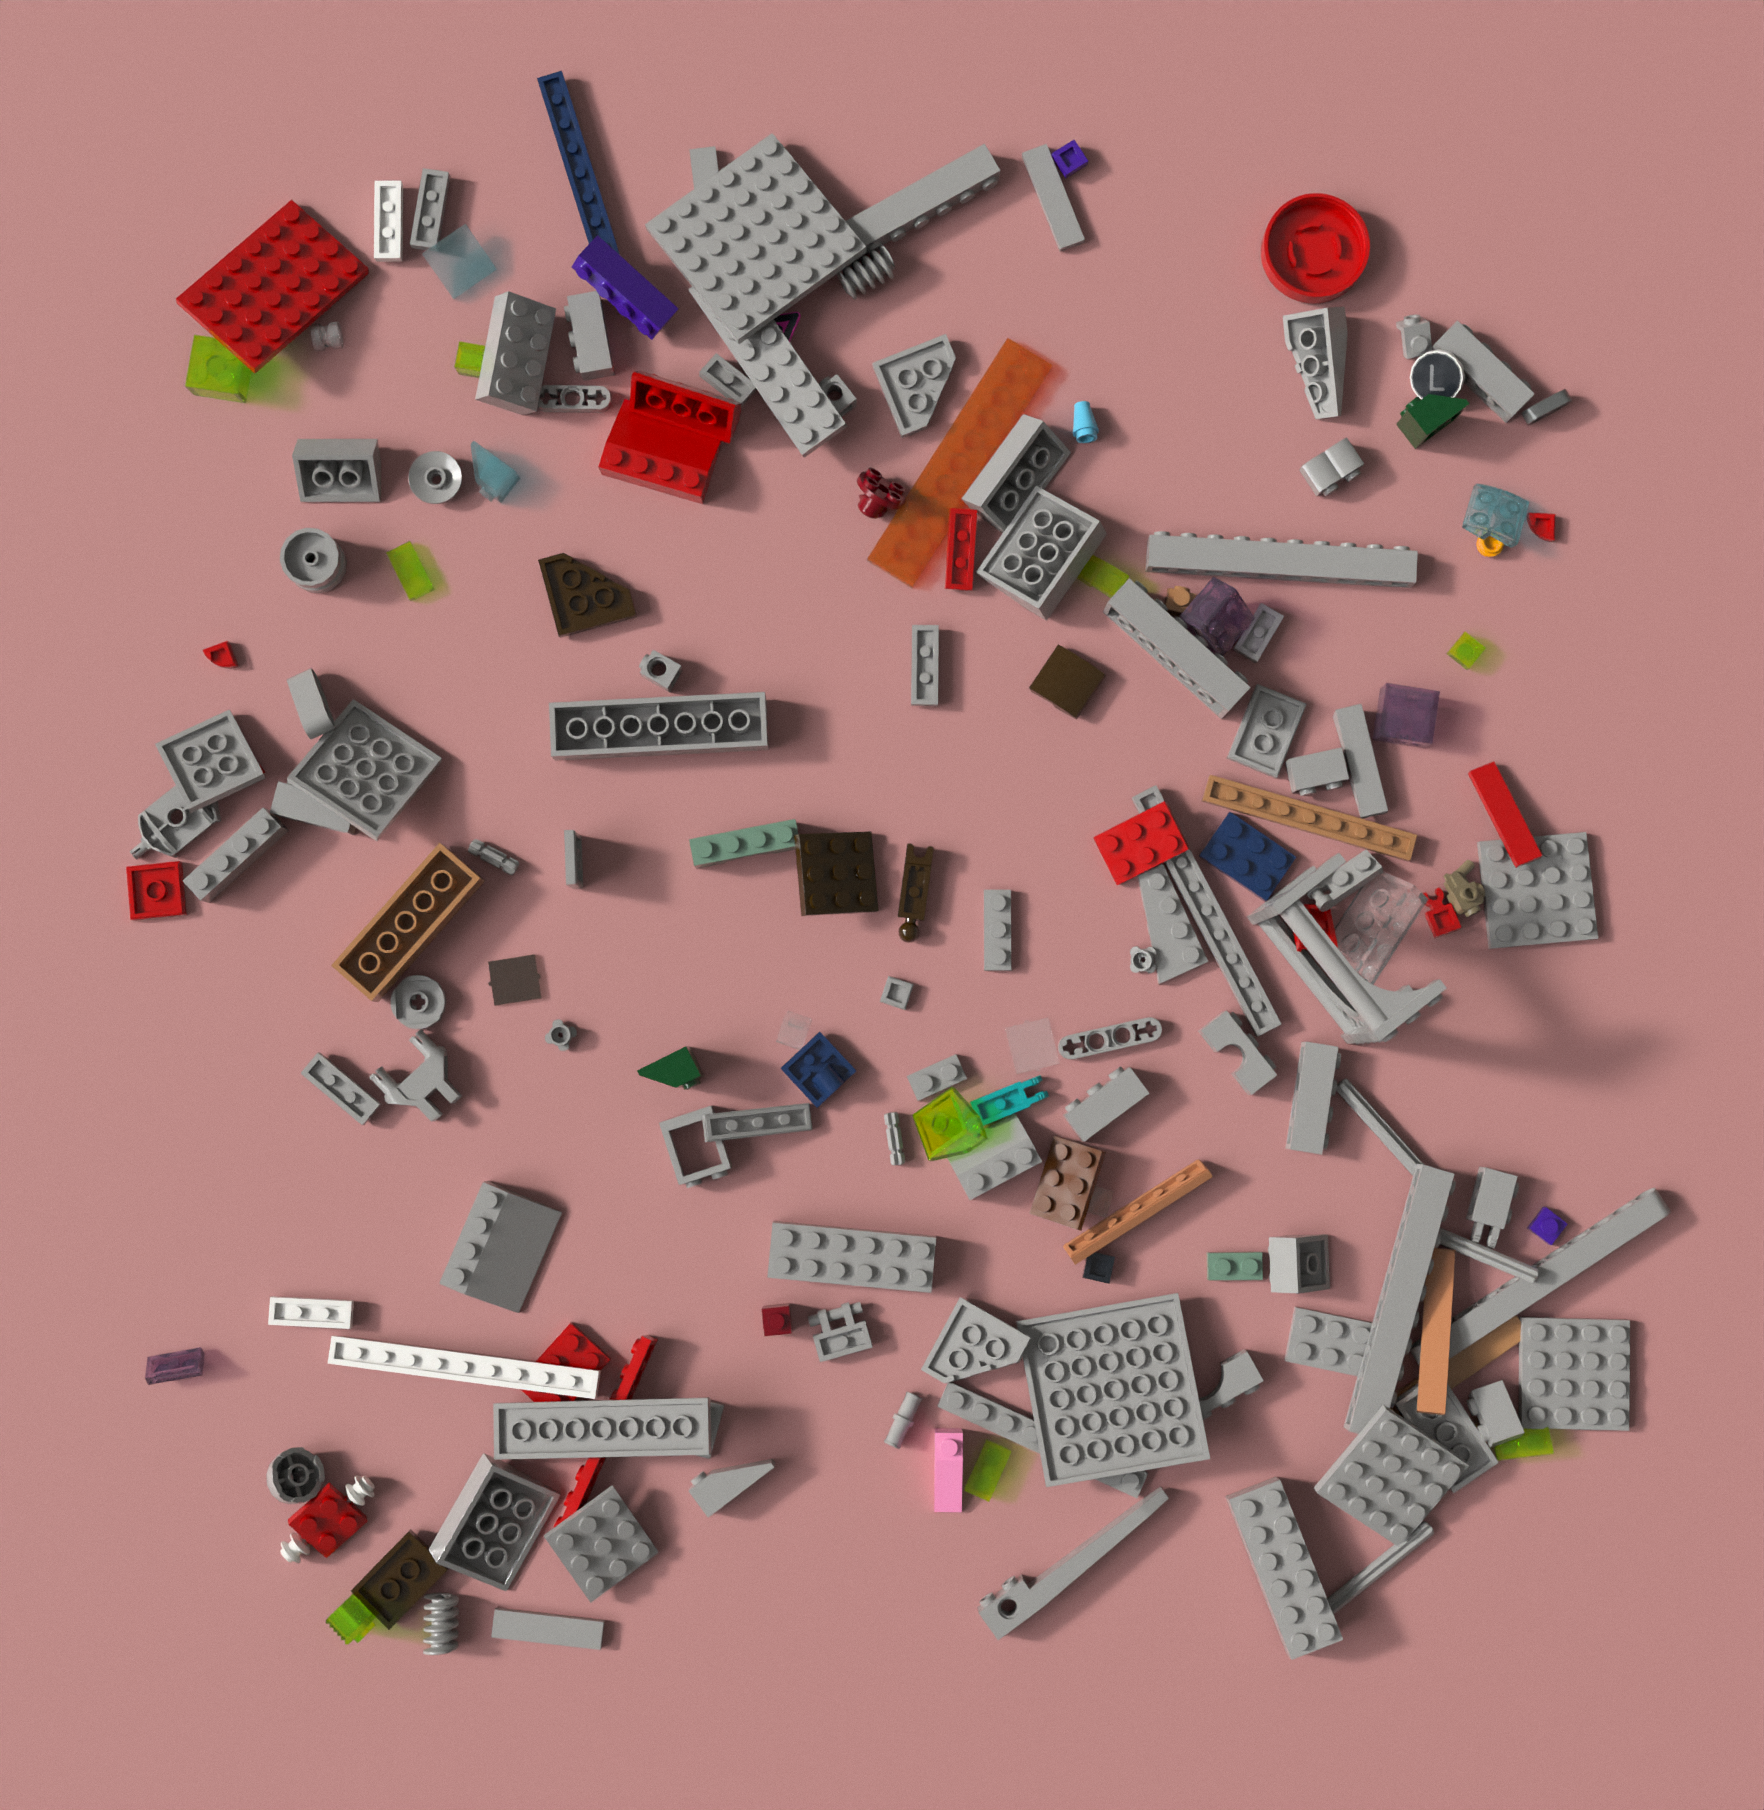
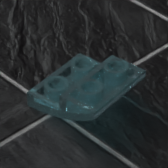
(1495, 514)

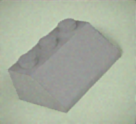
(338, 470)
(996, 1159)

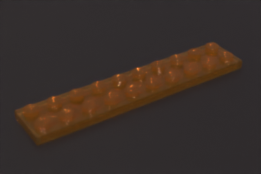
(958, 461)

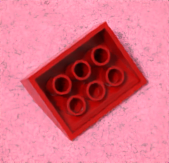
(659, 456)

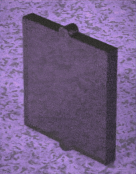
(514, 980)

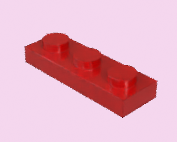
(960, 549)

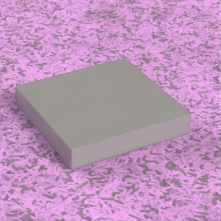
(573, 859)

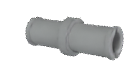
(903, 1420)

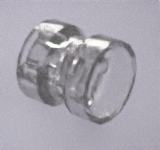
(327, 336)

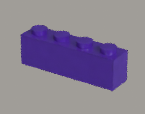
(624, 287)

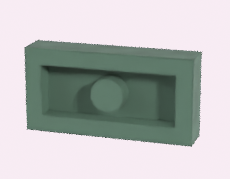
(1234, 1266)

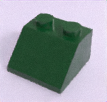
(1428, 416)
(675, 1069)

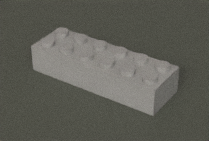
(1176, 648)
(851, 1256)
(1284, 1568)

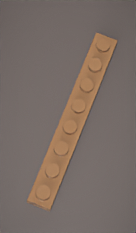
(1309, 818)

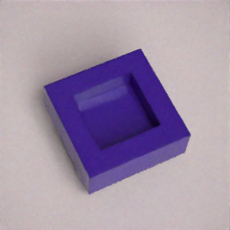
(1069, 158)
(1547, 1225)

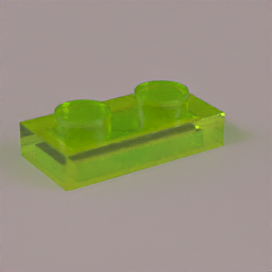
(1531, 1444)
(987, 1470)

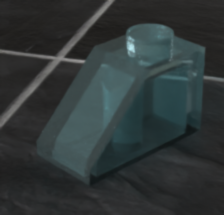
(492, 474)

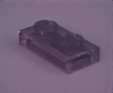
(174, 1366)

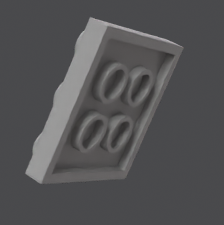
(210, 761)
(601, 1544)

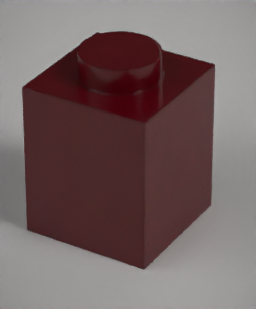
(777, 1319)

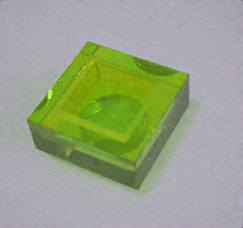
(1466, 650)

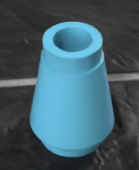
(1084, 425)

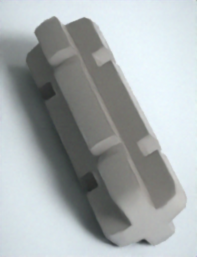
(493, 856)
(894, 1138)

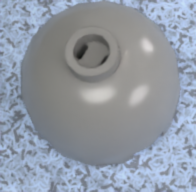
(295, 1476)

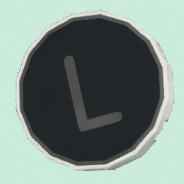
(1437, 374)

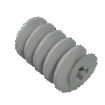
(864, 274)
(442, 1623)

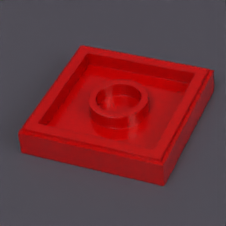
(156, 890)

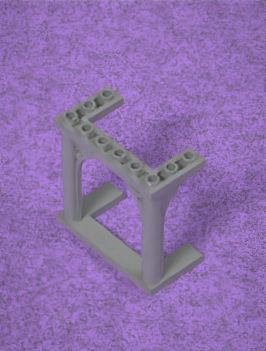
(1355, 1004)

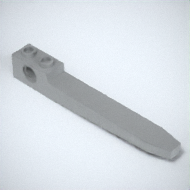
(1036, 1594)

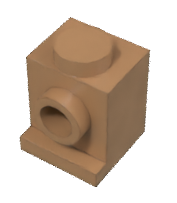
(1178, 600)

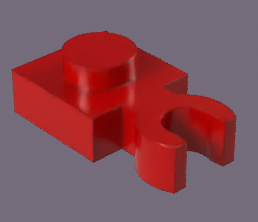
(1441, 917)

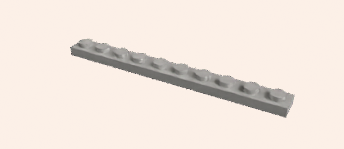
(1216, 931)

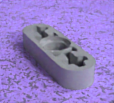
(592, 391)

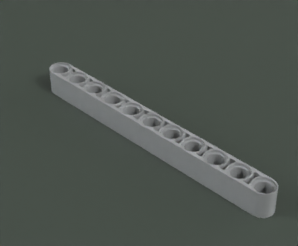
(1553, 1271)

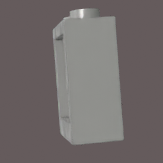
(694, 1178)

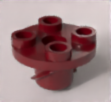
(878, 494)

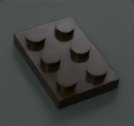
(399, 1580)

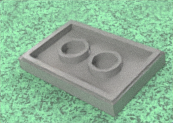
(1266, 731)

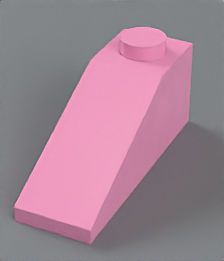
(948, 1470)

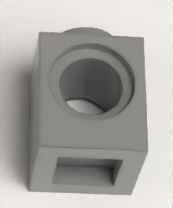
(846, 402)
(669, 678)

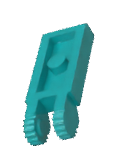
(1006, 1101)

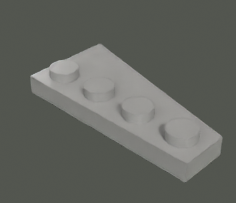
(1168, 926)

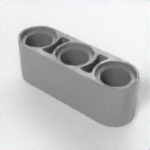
(311, 703)

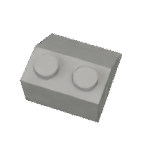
(1299, 1263)

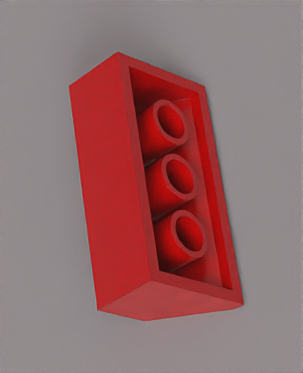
(684, 406)

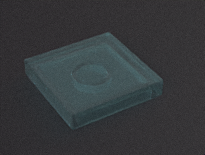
(459, 261)

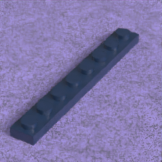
(576, 158)

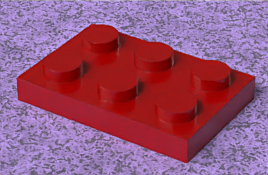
(1141, 843)
(573, 1350)

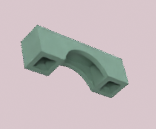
(743, 843)

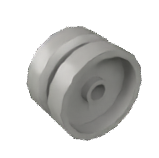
(297, 559)

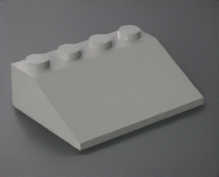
(1042, 552)
(500, 1247)
(493, 1523)

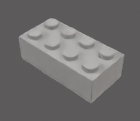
(515, 353)

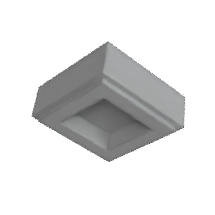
(896, 993)

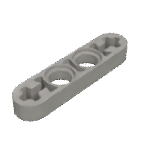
(1110, 1041)

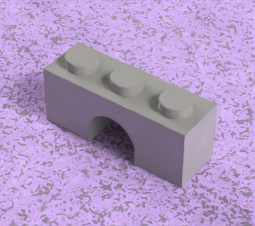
(1255, 1069)

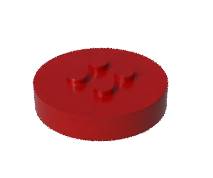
(1315, 248)

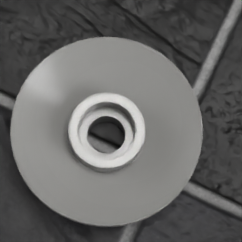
(432, 465)

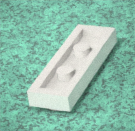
(388, 221)
(311, 1312)

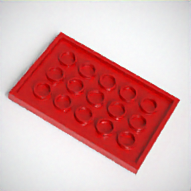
(272, 286)

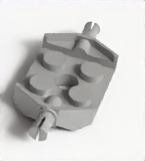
(163, 835)

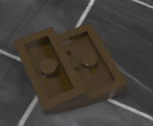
(1067, 681)

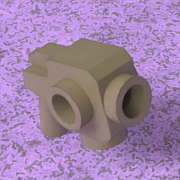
(1464, 895)

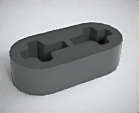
(1546, 407)

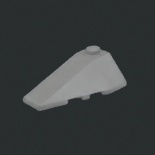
(1319, 350)

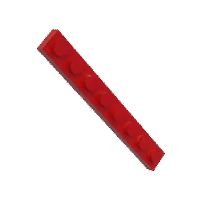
(630, 1376)

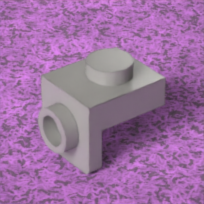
(1415, 336)

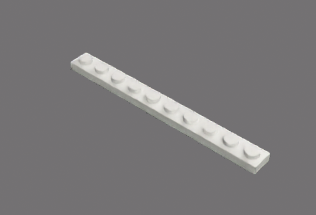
(464, 1367)

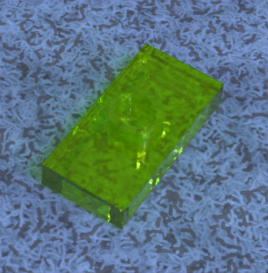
(410, 571)

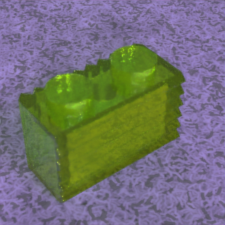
(351, 1620)

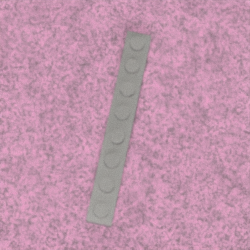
(1017, 1428)

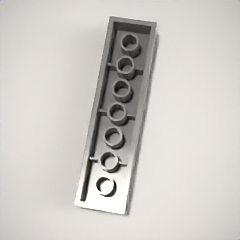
(658, 726)

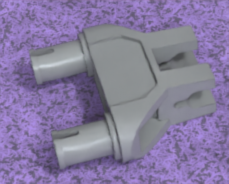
(423, 1082)

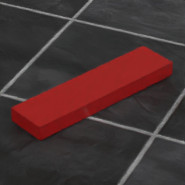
(1505, 814)

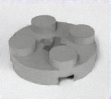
(407, 991)

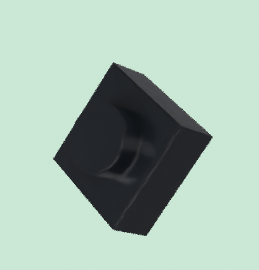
(1098, 1267)

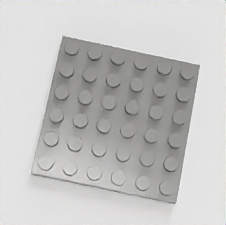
(755, 238)
(1113, 1390)

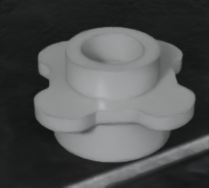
(1136, 963)
(559, 1027)

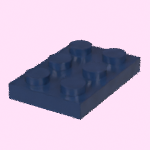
(1247, 856)

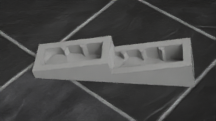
(1360, 761)

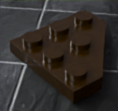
(582, 596)

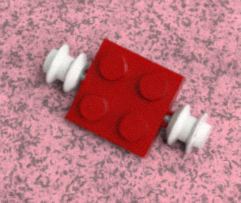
(327, 1520)

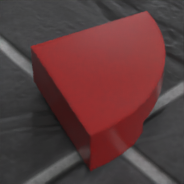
(1542, 525)
(222, 655)

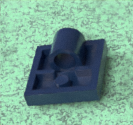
(818, 1069)

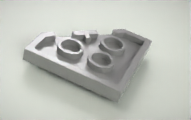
(915, 382)
(974, 1344)

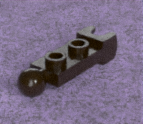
(914, 892)

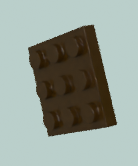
(836, 873)

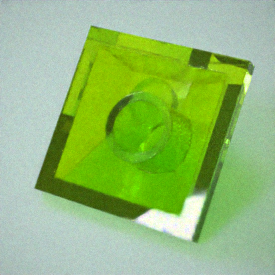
(949, 1126)

